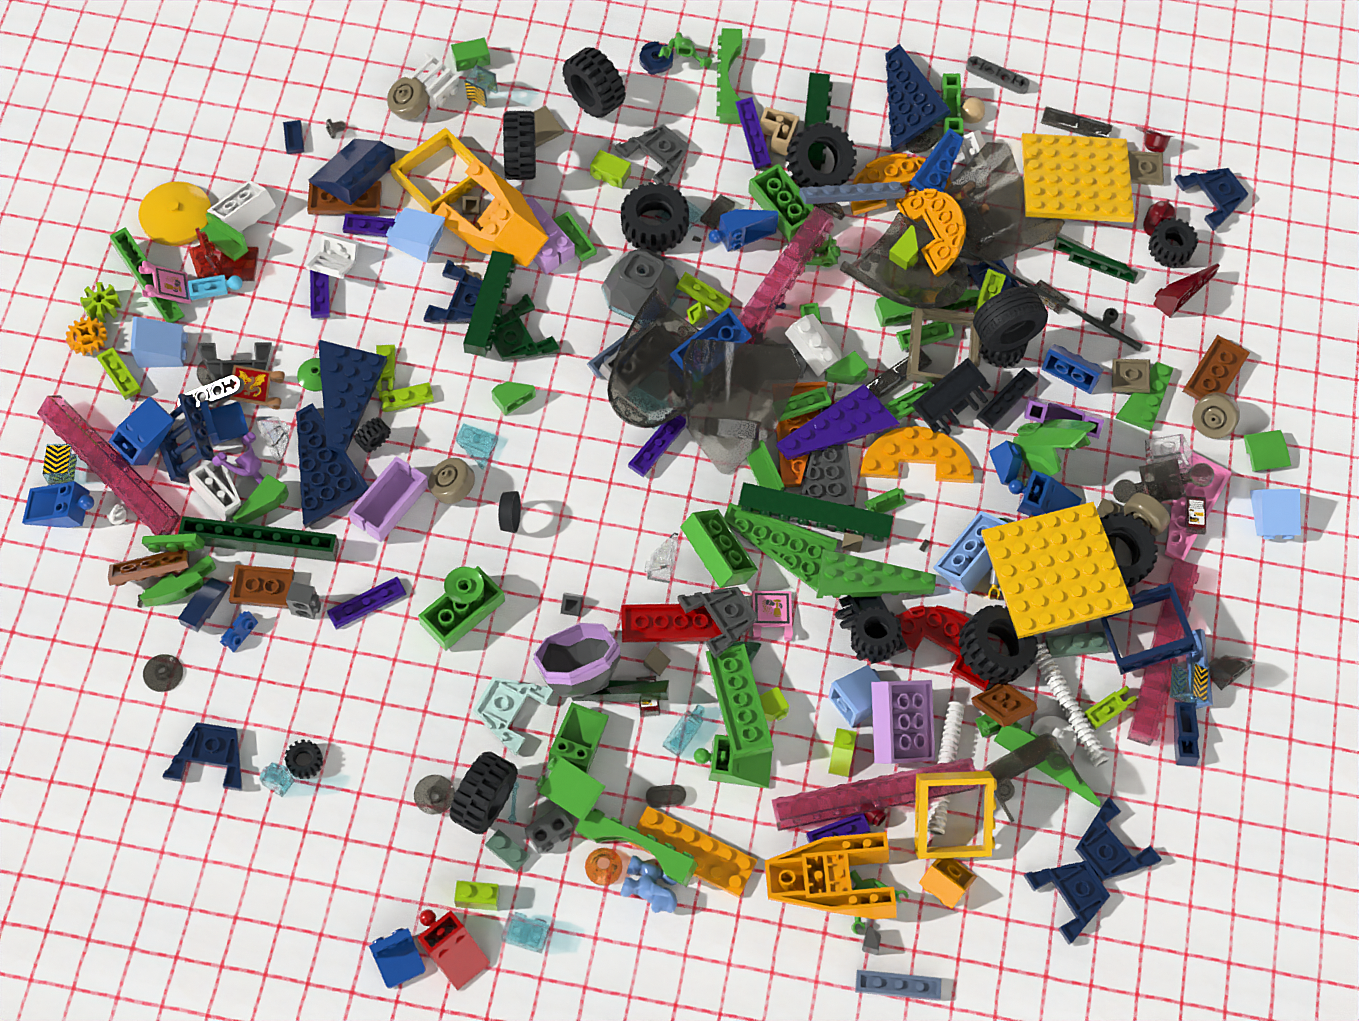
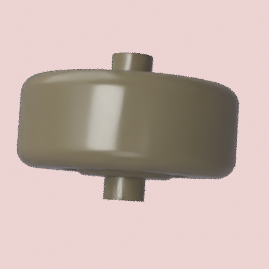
(407, 98)
(1216, 415)
(451, 480)
(1149, 511)

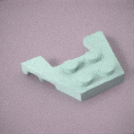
(502, 703)

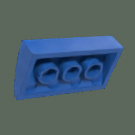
(722, 328)

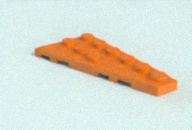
(793, 470)

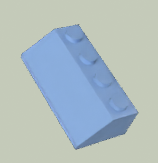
(967, 557)

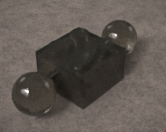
(1164, 481)

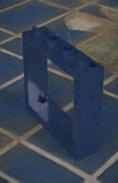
(1159, 653)

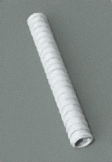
(1070, 706)
(948, 754)

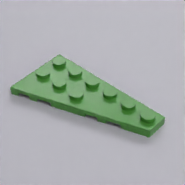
(785, 543)
(864, 577)

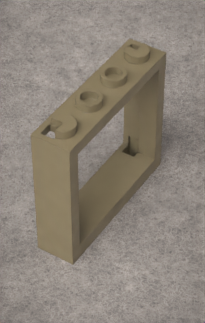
(915, 337)

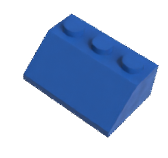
(1072, 368)

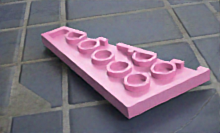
(1178, 541)

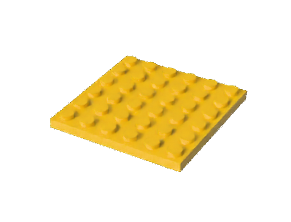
(1076, 177)
(1056, 570)

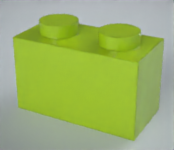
(610, 169)
(477, 895)

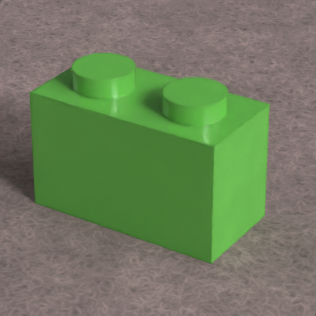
(470, 53)

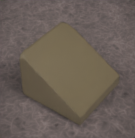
(471, 205)
(656, 661)

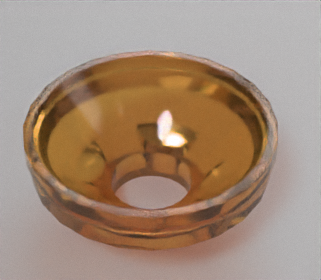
(603, 876)

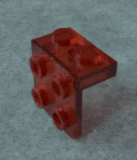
(203, 257)

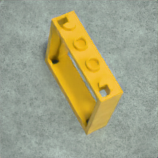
(421, 154)
(924, 780)

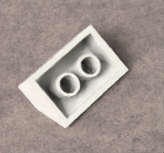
(243, 206)
(814, 344)

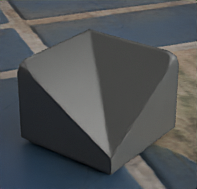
(871, 941)

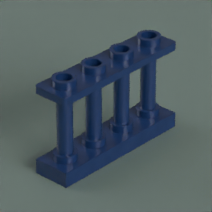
(173, 454)

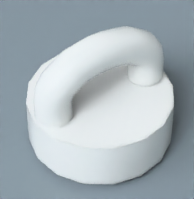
(117, 514)

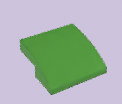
(1267, 450)

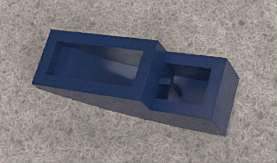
(203, 604)
(1186, 734)

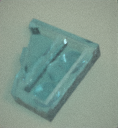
(476, 443)

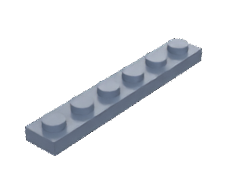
(855, 192)

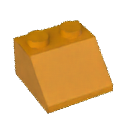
(947, 880)

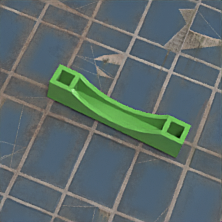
(731, 47)
(601, 829)

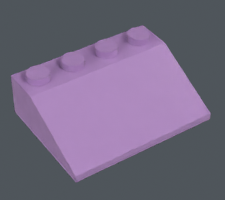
(903, 721)

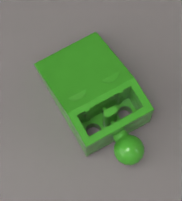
(579, 736)
(746, 770)

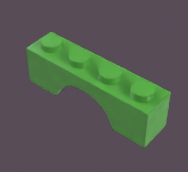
(951, 96)

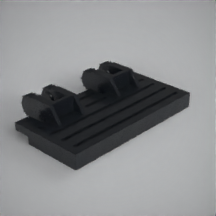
(952, 393)
(862, 603)

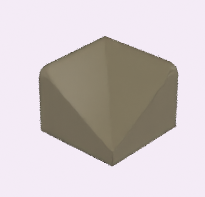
(852, 542)

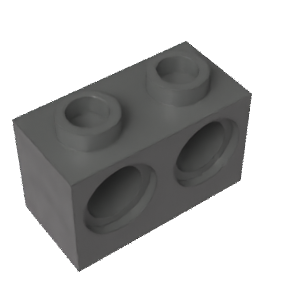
(303, 600)
(545, 826)

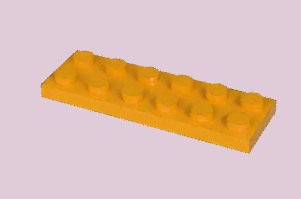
(716, 861)

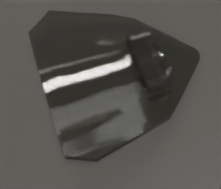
(1004, 227)
(735, 396)

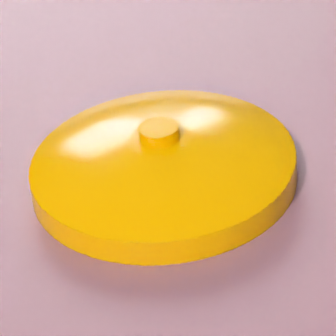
(173, 213)

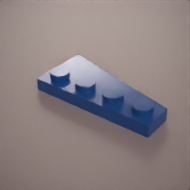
(938, 165)

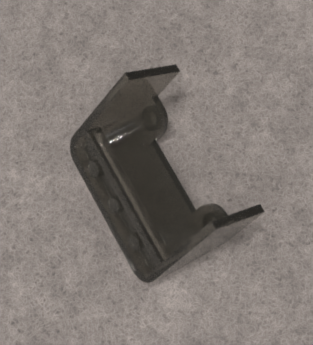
(1024, 758)

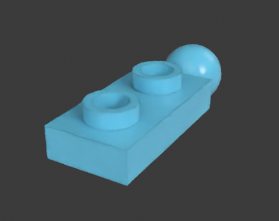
(213, 286)

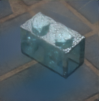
(525, 932)

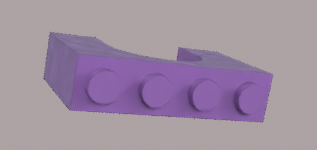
(1041, 410)

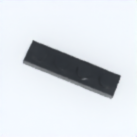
(1007, 398)

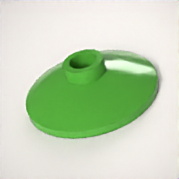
(307, 379)
(463, 577)

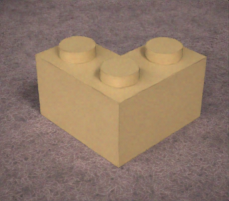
(781, 127)

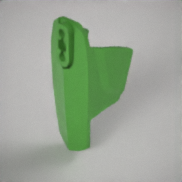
(1040, 440)

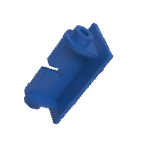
(243, 626)

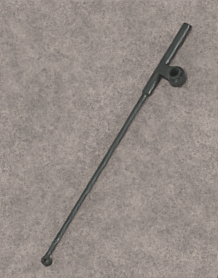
(1109, 316)

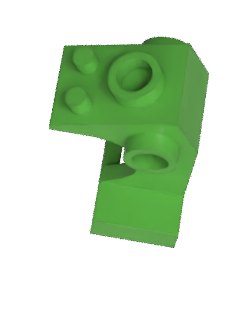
(830, 254)

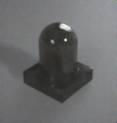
(335, 127)

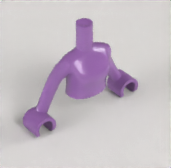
(248, 462)

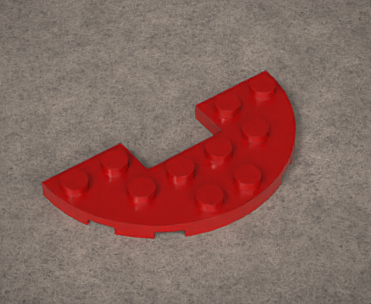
(943, 628)

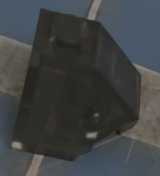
(1228, 669)

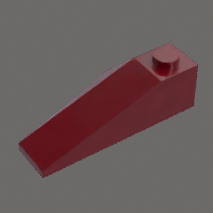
(1179, 292)

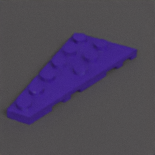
(843, 422)

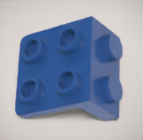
(224, 422)
(397, 957)

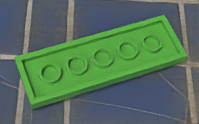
(739, 702)

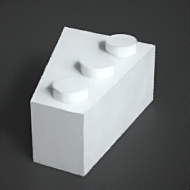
(216, 489)

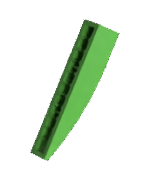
(133, 258)
(890, 312)
(1013, 737)

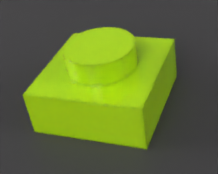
(697, 314)

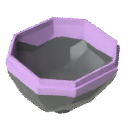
(578, 660)

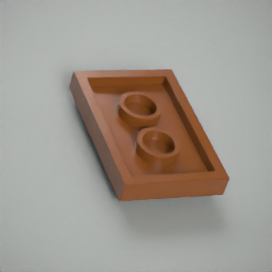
(261, 586)
(1004, 704)

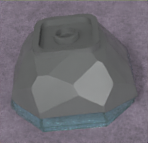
(628, 289)

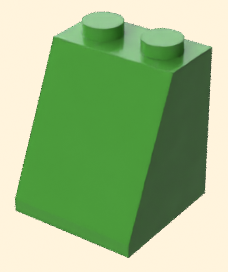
(569, 787)

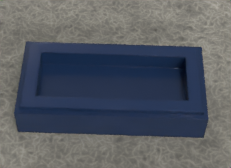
(293, 137)

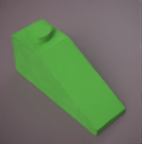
(263, 500)

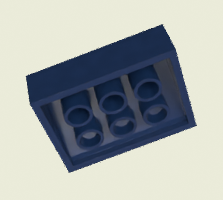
(354, 169)

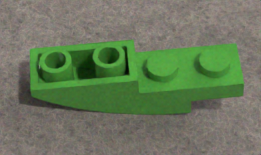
(172, 588)

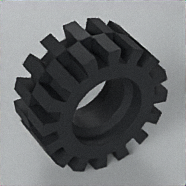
(372, 434)
(303, 747)

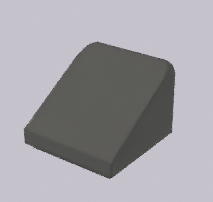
(571, 604)

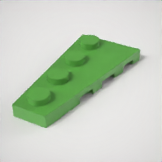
(1143, 408)

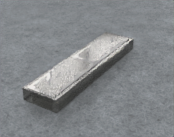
(1075, 123)
(895, 376)

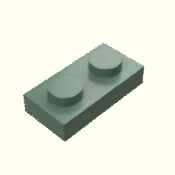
(507, 850)

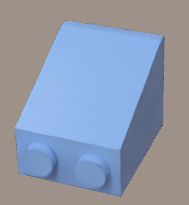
(416, 233)
(158, 343)
(1276, 512)
(854, 694)

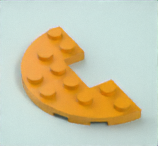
(883, 170)
(945, 222)
(917, 445)

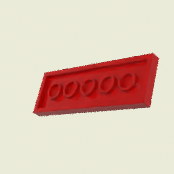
(666, 623)

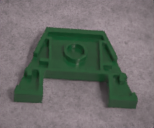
(514, 340)

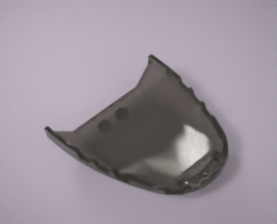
(644, 379)

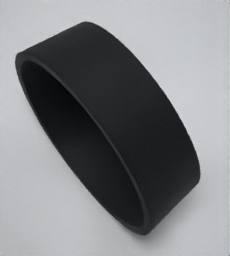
(509, 511)

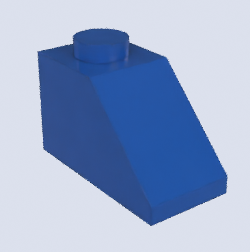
(1007, 461)

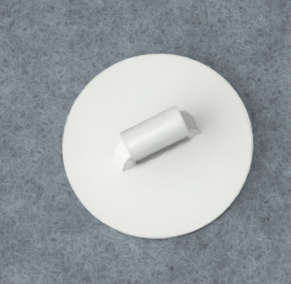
(1060, 729)

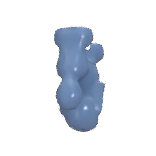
(646, 887)

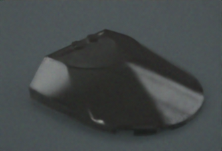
(917, 285)

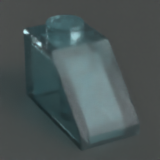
(276, 778)

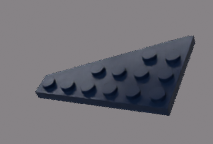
(911, 99)
(347, 387)
(326, 476)

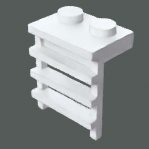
(442, 86)
(335, 256)

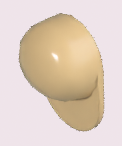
(972, 109)

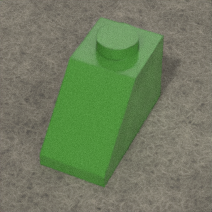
(848, 370)
(512, 395)

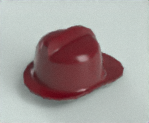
(1154, 140)
(1157, 214)

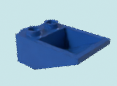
(744, 227)
(142, 432)
(1046, 497)
(57, 505)

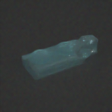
(684, 731)

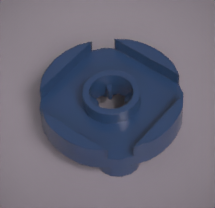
(652, 65)

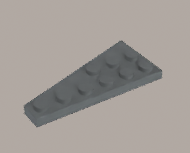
(830, 475)

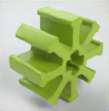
(101, 302)

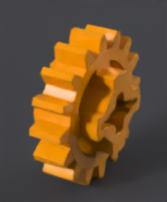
(86, 336)

